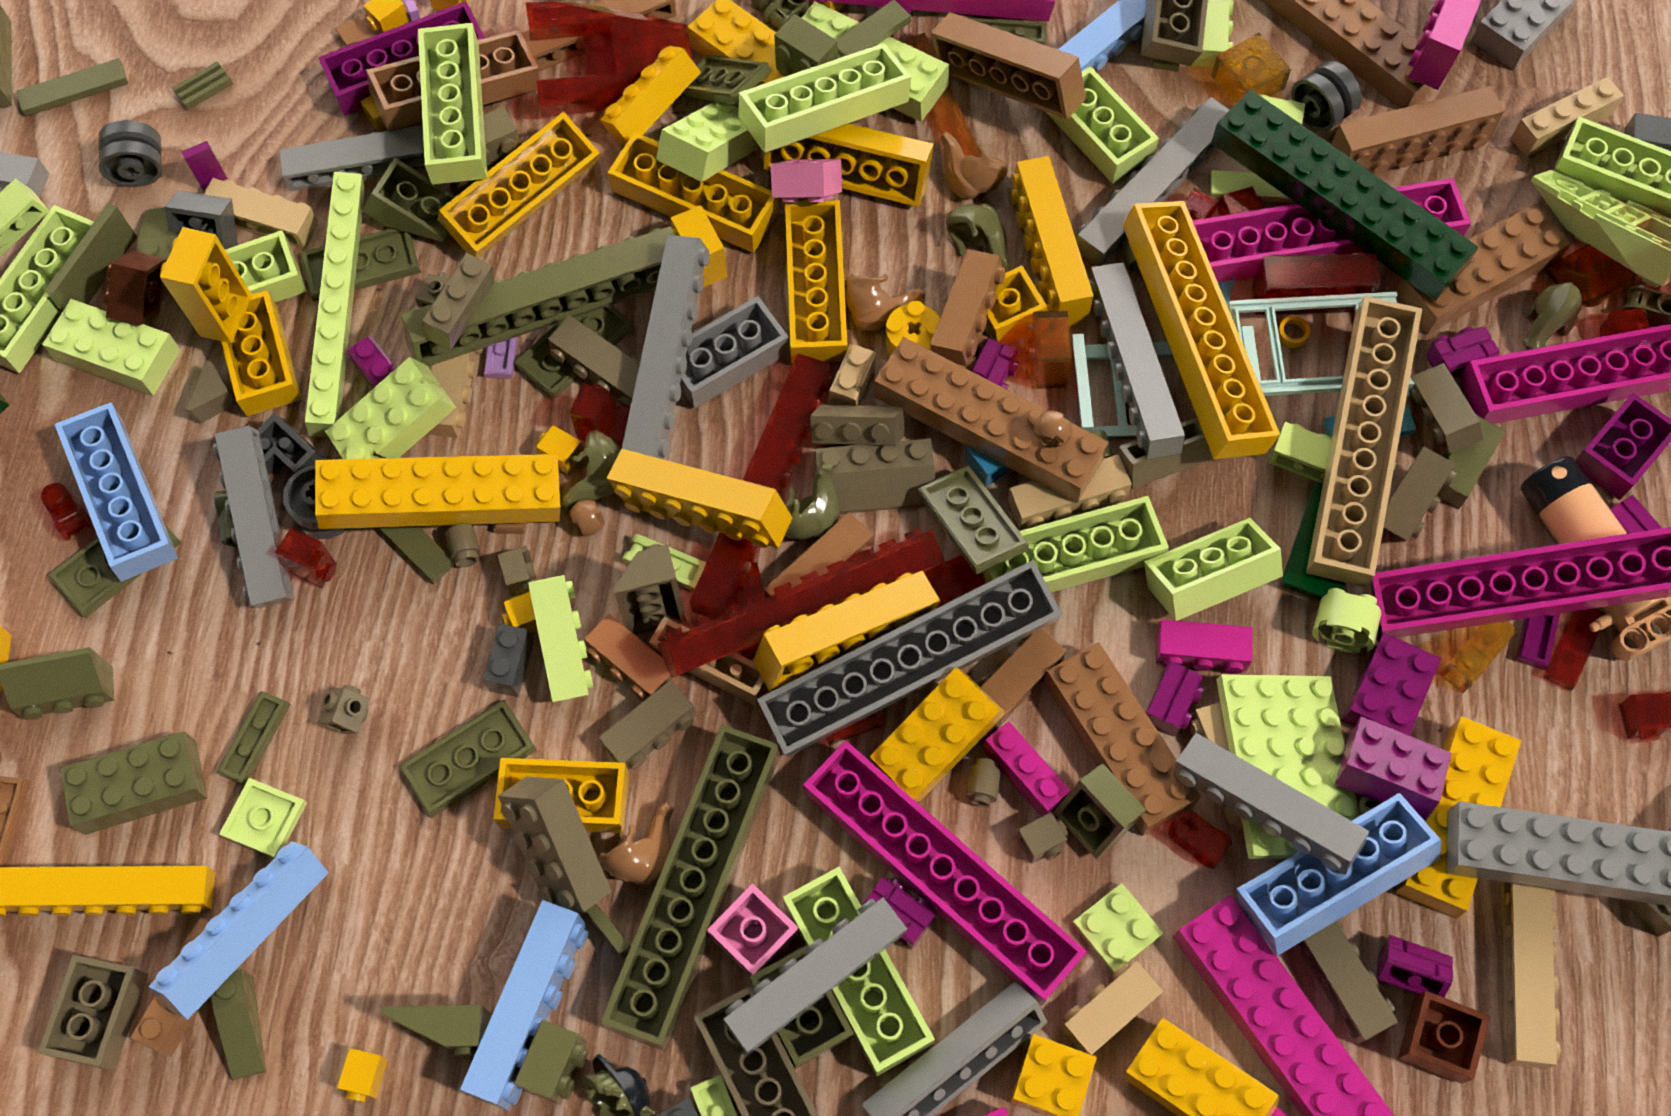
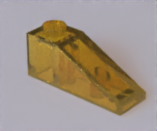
(1477, 654)

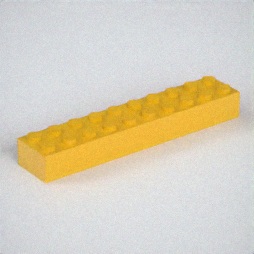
(1200, 330)

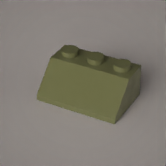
(57, 683)

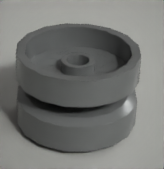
(1328, 95)
(130, 153)
(300, 504)

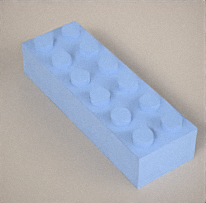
(116, 492)
(1306, 896)
(524, 1002)

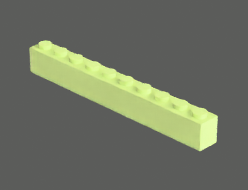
(335, 303)

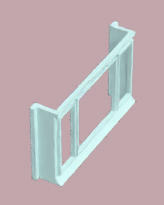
(1095, 352)
(1285, 386)

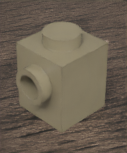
(1043, 838)

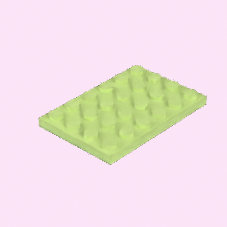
(1293, 734)

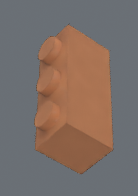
(627, 657)

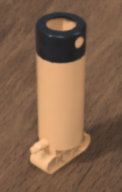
(1576, 513)

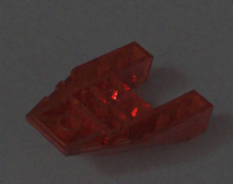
(616, 51)

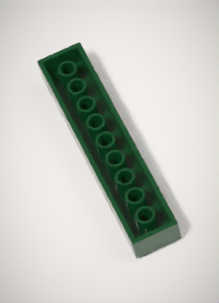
(1343, 194)

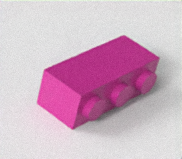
(1204, 645)
(1026, 769)

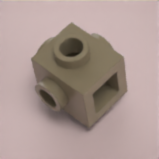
(344, 709)

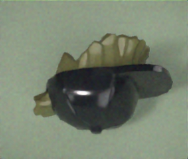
(617, 1090)

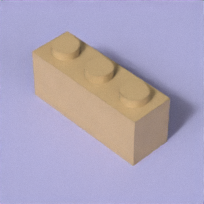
(1110, 1008)

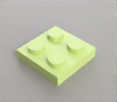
(263, 818)
(1117, 928)

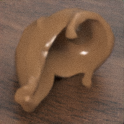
(970, 174)
(871, 304)
(644, 859)

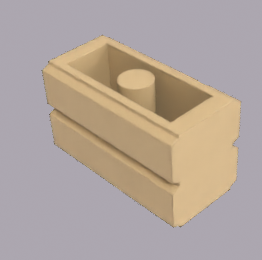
(853, 376)

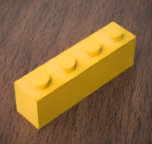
(650, 94)

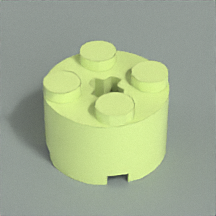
(1347, 621)

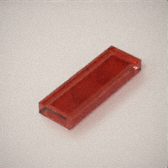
(1573, 649)

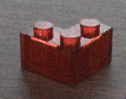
(595, 411)

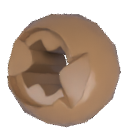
(1052, 428)
(587, 517)

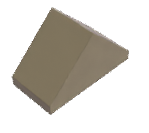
(209, 395)

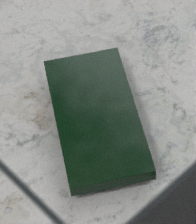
(1295, 570)

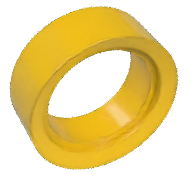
(1289, 342)

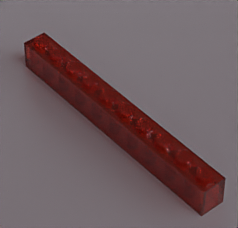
(770, 467)
(746, 626)

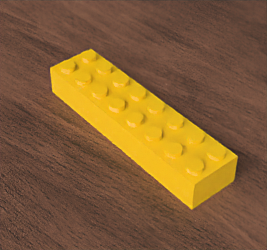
(436, 491)

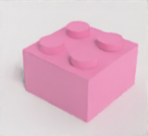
(806, 178)
(753, 931)

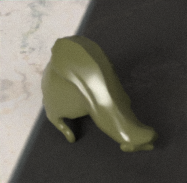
(978, 227)
(1556, 308)
(600, 456)
(817, 512)

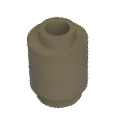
(463, 544)
(983, 782)

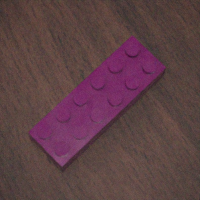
(348, 65)

